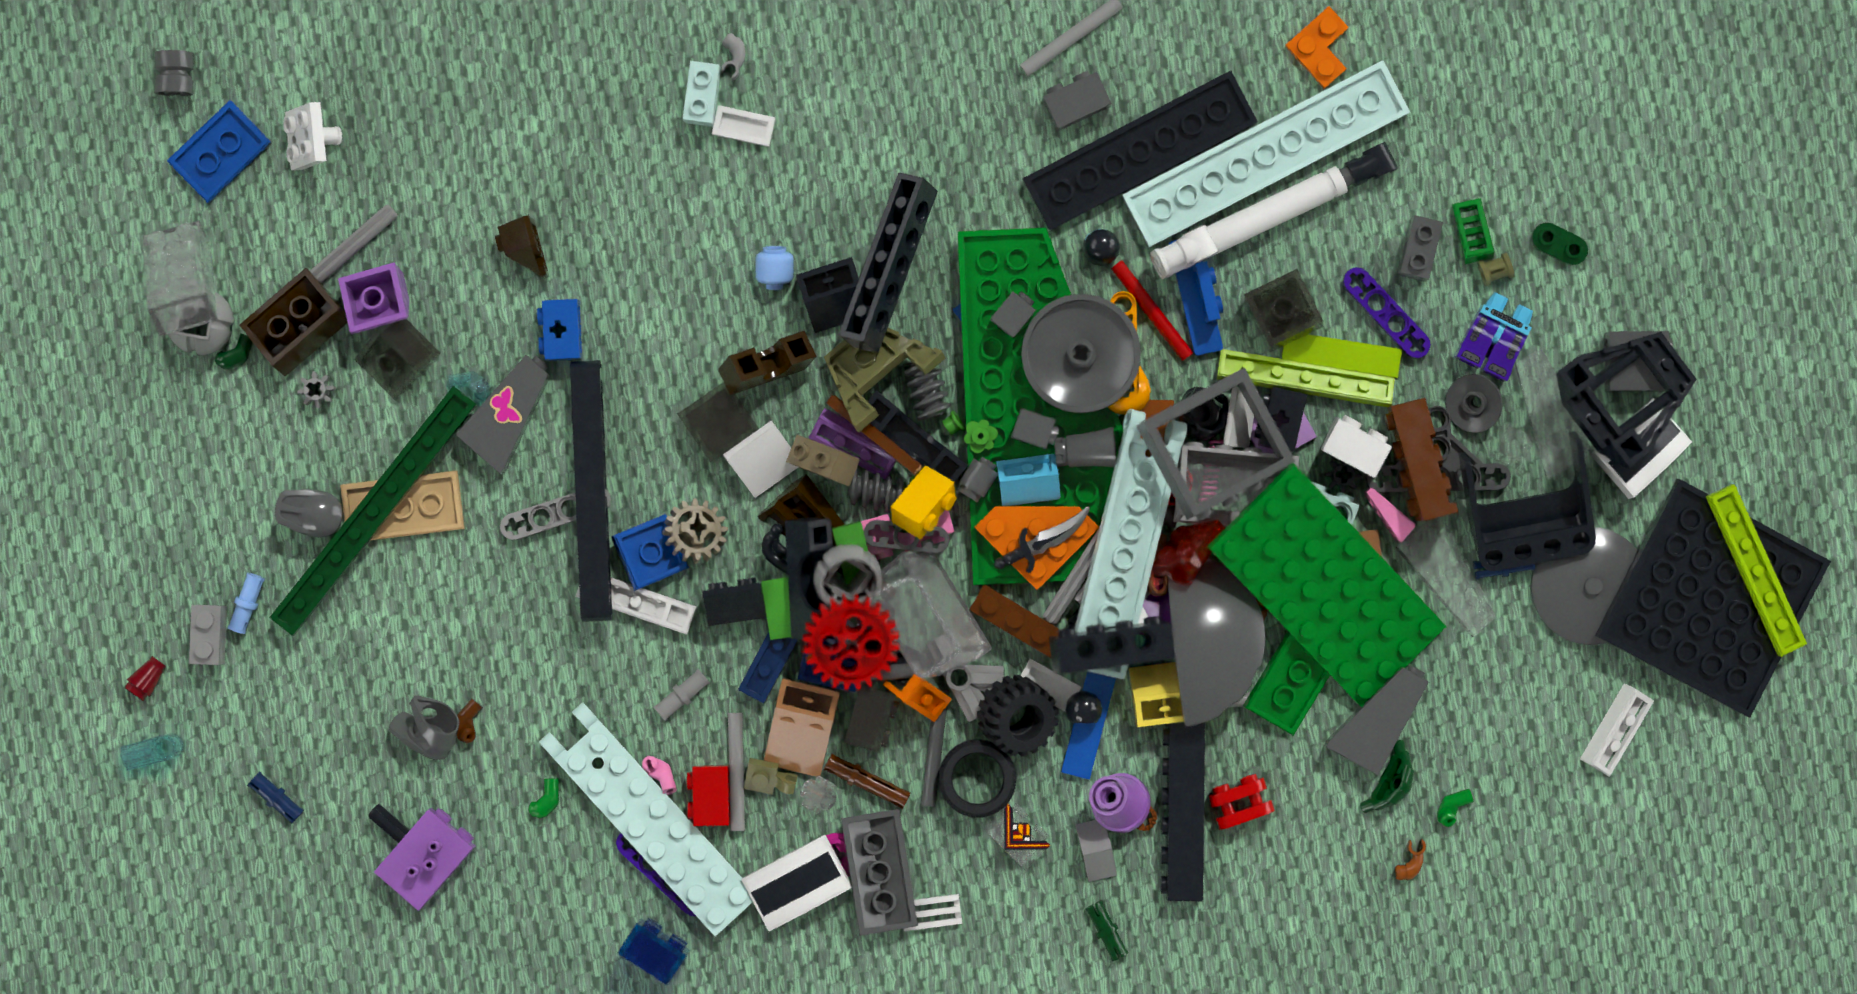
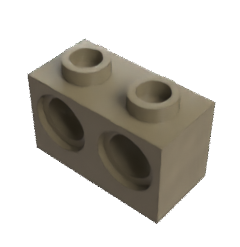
(823, 460)

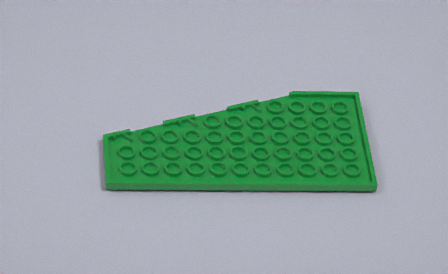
(997, 387)

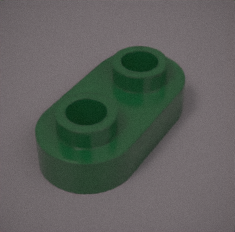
(1560, 243)

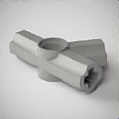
(979, 679)

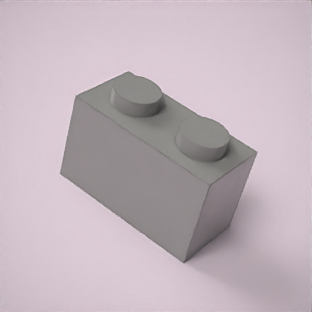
(208, 634)

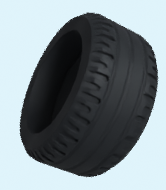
(982, 809)

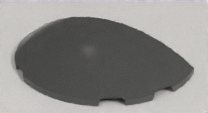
(1215, 641)

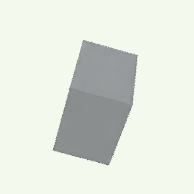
(1096, 850)

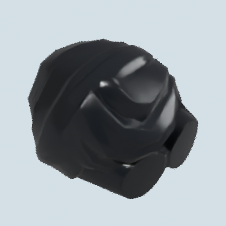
(1207, 419)

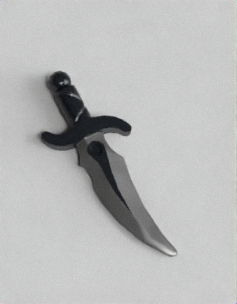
(1043, 541)

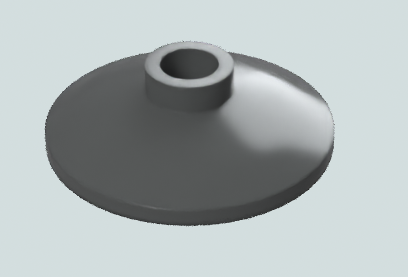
(1461, 406)

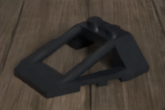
(1622, 442)

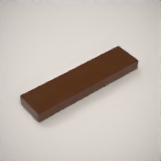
(878, 438)

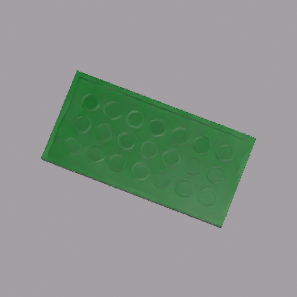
(1326, 585)

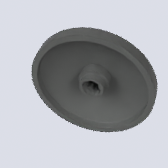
(1081, 353)
(1579, 589)

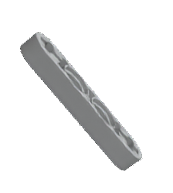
(554, 508)

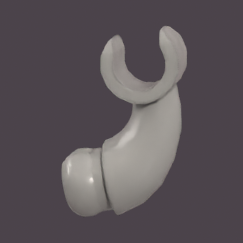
(737, 49)

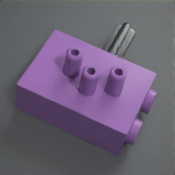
(423, 854)

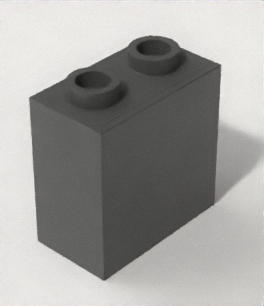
(1637, 375)

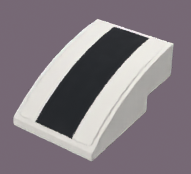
(1643, 472)
(796, 883)

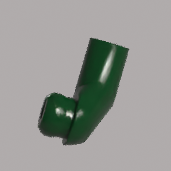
(235, 356)

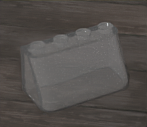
(930, 615)

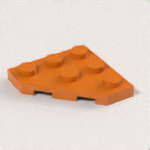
(1005, 523)

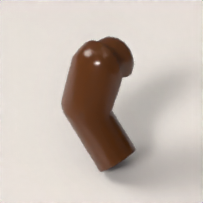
(466, 730)

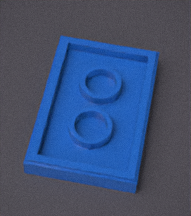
(219, 151)

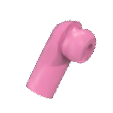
(661, 772)

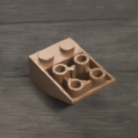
(801, 727)

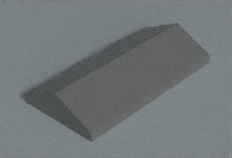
(879, 872)

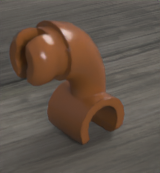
(1412, 868)

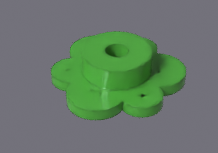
(989, 434)

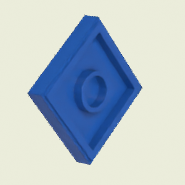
(646, 554)

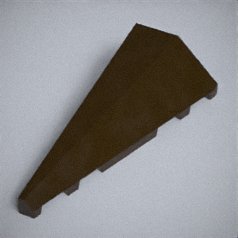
(801, 501)

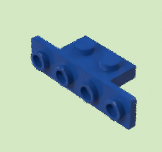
(1201, 307)

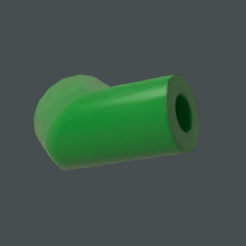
(548, 801)
(1450, 805)

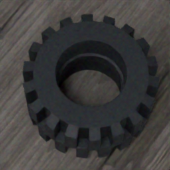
(1031, 729)

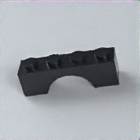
(914, 439)
(805, 544)

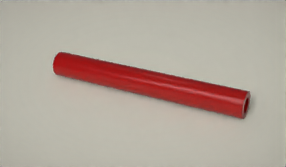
(1152, 310)

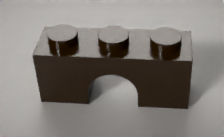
(751, 369)

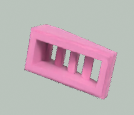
(1394, 520)

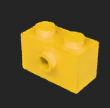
(923, 502)

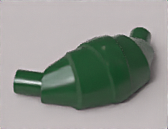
(1394, 782)

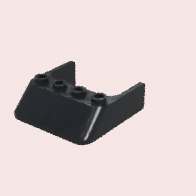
(1532, 526)

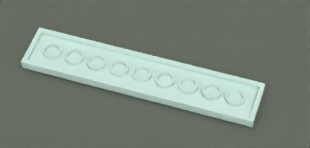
(1265, 154)

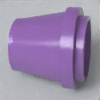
(1127, 810)

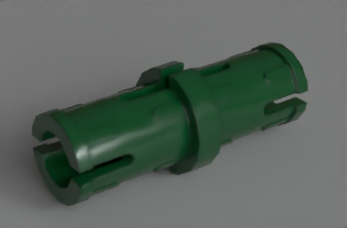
(1106, 930)

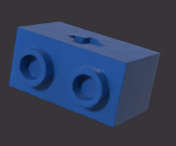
(570, 344)

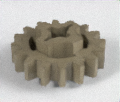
(709, 527)

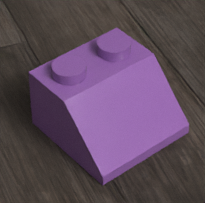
(374, 297)

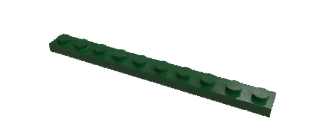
(373, 511)

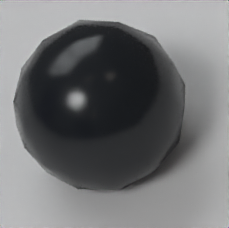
(1101, 247)
(1083, 707)

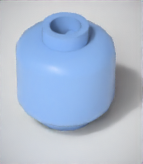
(774, 267)

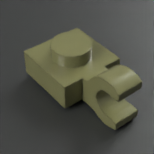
(764, 776)

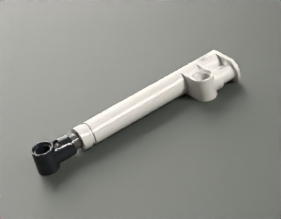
(1270, 212)

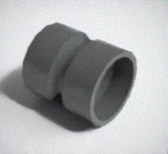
(173, 73)

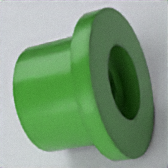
(953, 423)

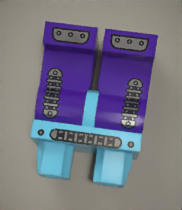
(1494, 327)

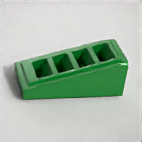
(1480, 254)

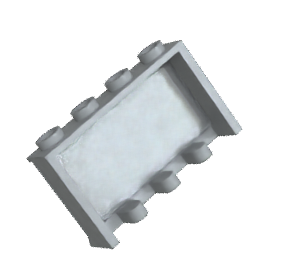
(1215, 470)

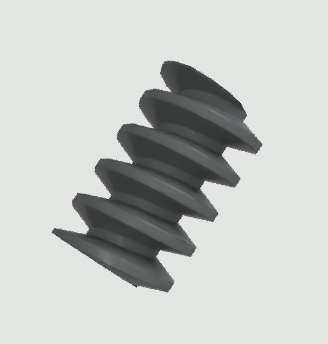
(927, 392)
(875, 490)

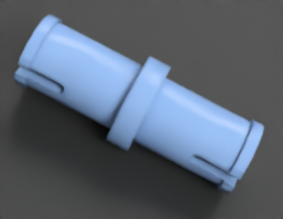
(246, 603)

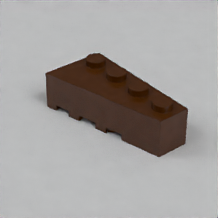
(1419, 460)

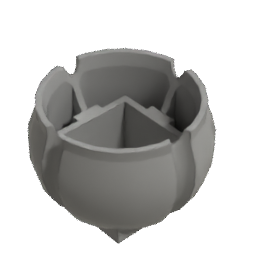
(216, 336)
(865, 583)

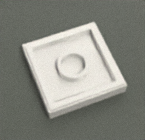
(761, 459)

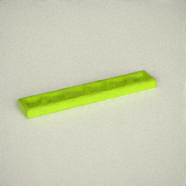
(1309, 378)
(1756, 570)

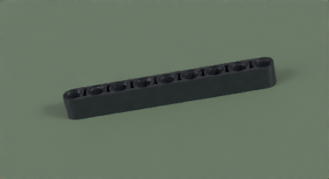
(590, 491)

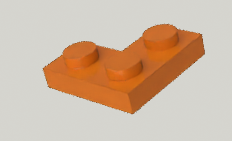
(1312, 49)

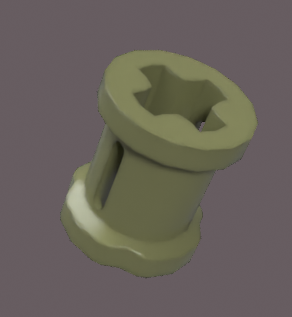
(1496, 269)

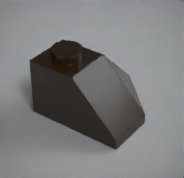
(522, 244)

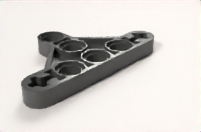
(1451, 463)

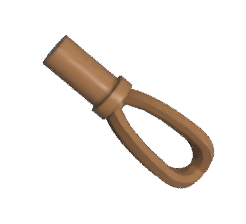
(1151, 589)

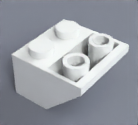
(1355, 446)

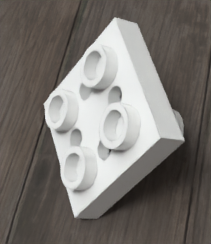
(308, 136)

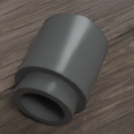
(978, 478)

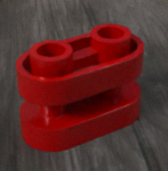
(1224, 795)

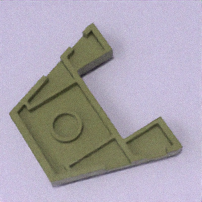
(859, 370)

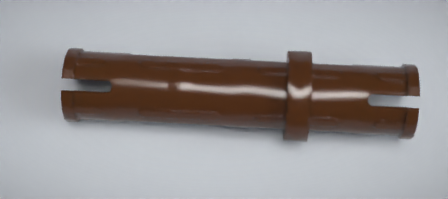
(871, 783)

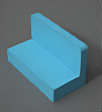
(1028, 480)

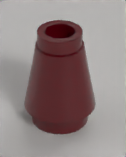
(145, 679)

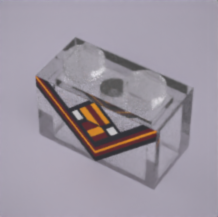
(1017, 836)

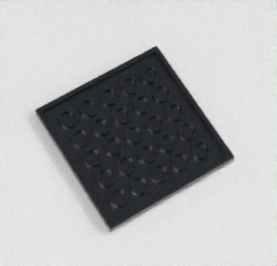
(1691, 609)

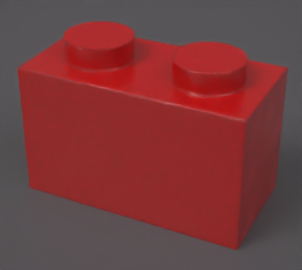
(710, 795)

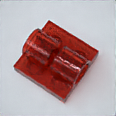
(1187, 551)

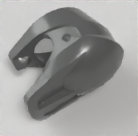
(309, 512)
(427, 735)

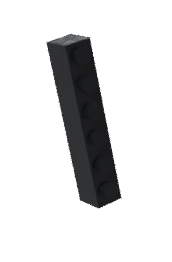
(1184, 812)

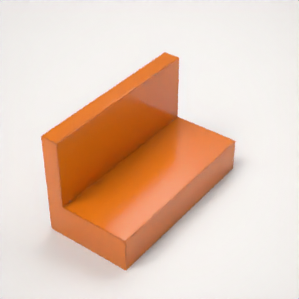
(921, 696)

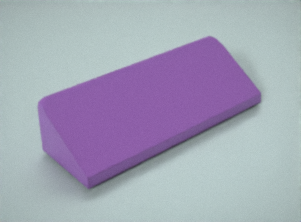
(845, 435)

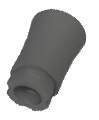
(1087, 449)

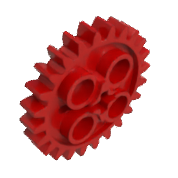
(833, 622)

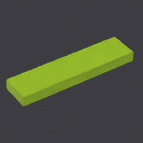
(1344, 355)

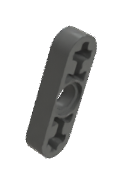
(897, 545)

